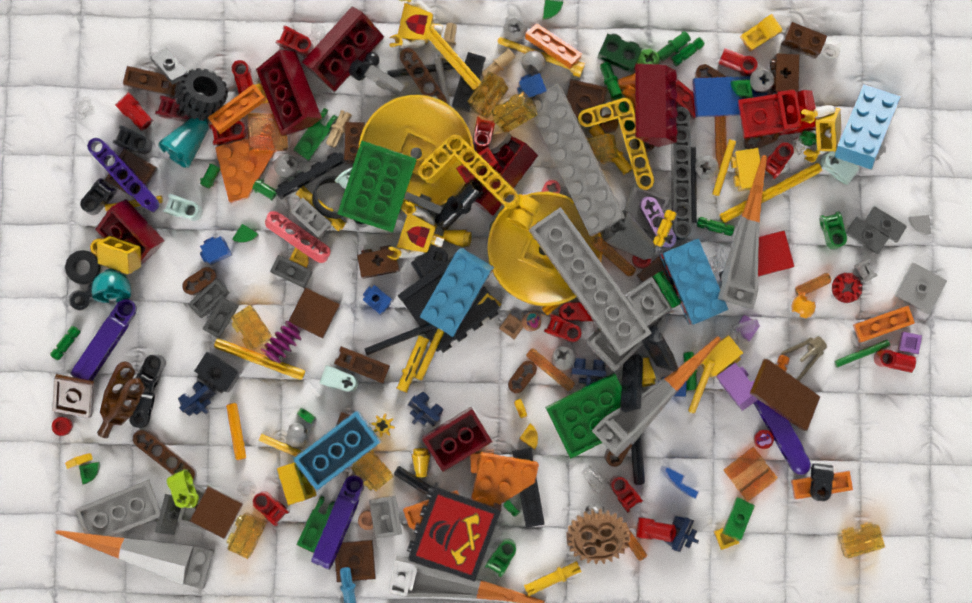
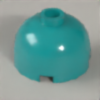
(111, 286)

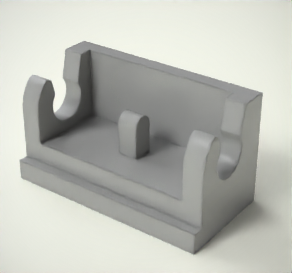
(311, 218)
(385, 516)

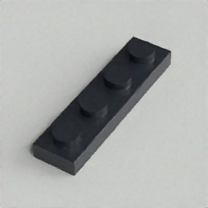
(316, 171)
(530, 496)

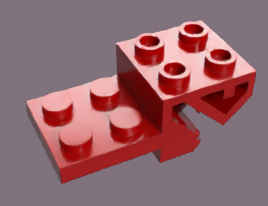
(776, 113)

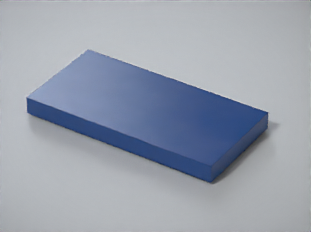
(716, 97)

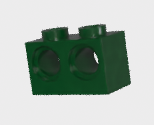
(617, 57)

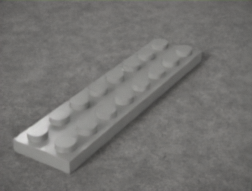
(576, 161)
(590, 281)

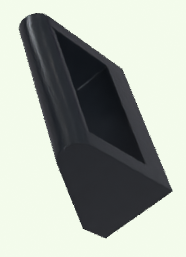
(659, 350)

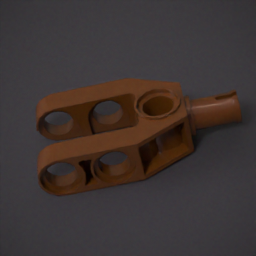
(112, 406)

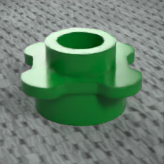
(808, 138)

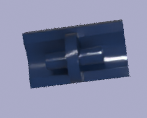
(579, 369)
(198, 401)
(422, 412)
(684, 525)

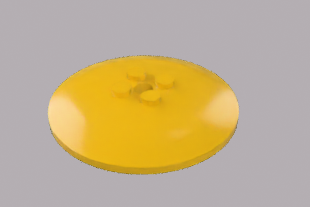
(421, 124)
(517, 255)

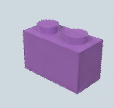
(737, 385)

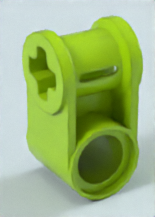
(182, 489)

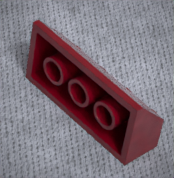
(347, 41)
(288, 92)
(655, 104)
(513, 162)

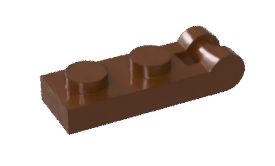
(148, 81)
(362, 365)

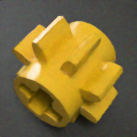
(378, 428)

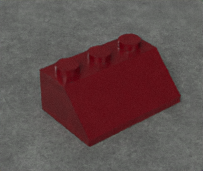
(127, 224)
(456, 439)

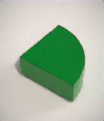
(551, 8)
(742, 88)
(245, 234)
(307, 416)
(89, 472)
(511, 508)

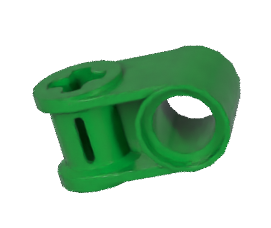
(832, 229)
(499, 559)

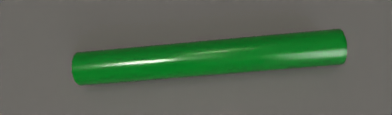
(862, 353)

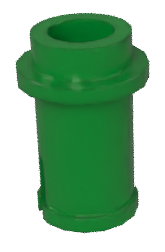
(209, 176)
(264, 189)

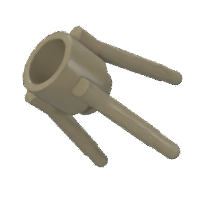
(815, 347)

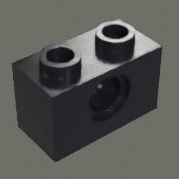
(228, 374)

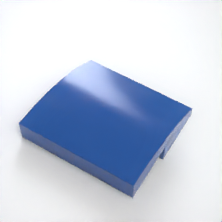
(676, 479)

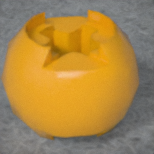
(803, 306)

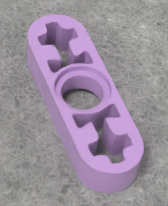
(655, 207)

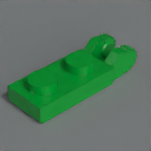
(314, 137)
(314, 526)

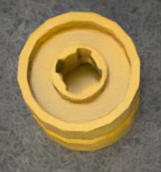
(522, 215)

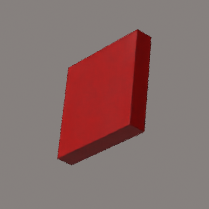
(774, 253)

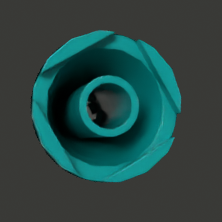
(185, 141)

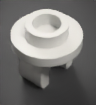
(831, 49)

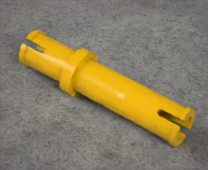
(619, 161)
(304, 193)
(404, 385)
(548, 580)

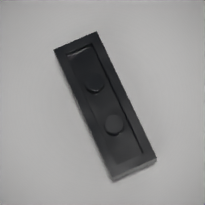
(464, 91)
(632, 383)

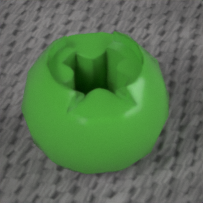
(648, 54)

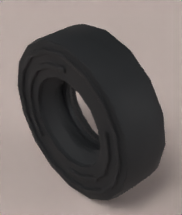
(72, 261)

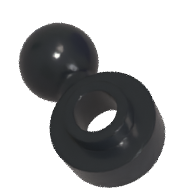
(371, 59)
(84, 298)

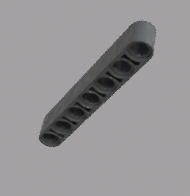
(684, 183)

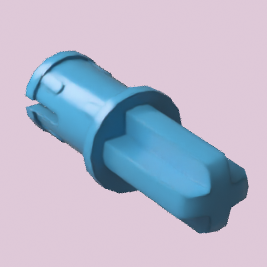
(347, 585)

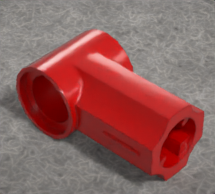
(735, 62)
(243, 80)
(131, 108)
(895, 361)
(651, 530)

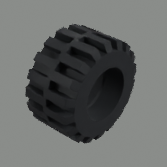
(205, 83)

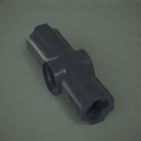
(459, 204)

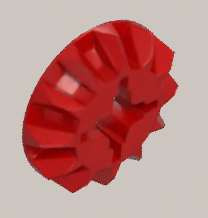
(838, 286)

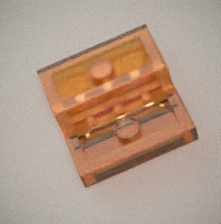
(750, 474)

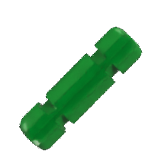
(688, 51)
(715, 226)
(65, 343)

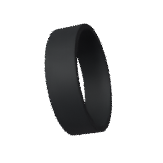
(325, 212)

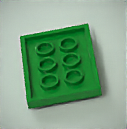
(377, 186)
(582, 411)

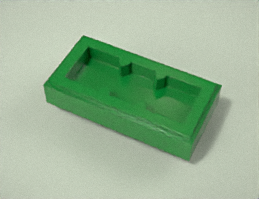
(738, 519)

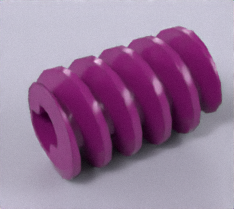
(282, 342)

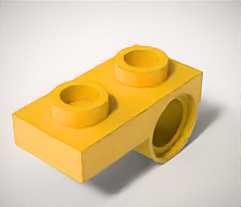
(761, 33)

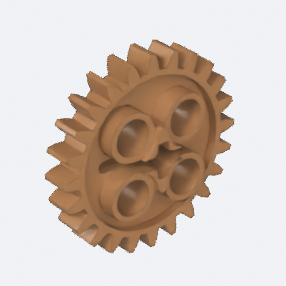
(598, 536)

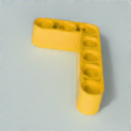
(627, 135)
(473, 167)

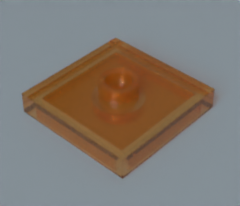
(264, 133)

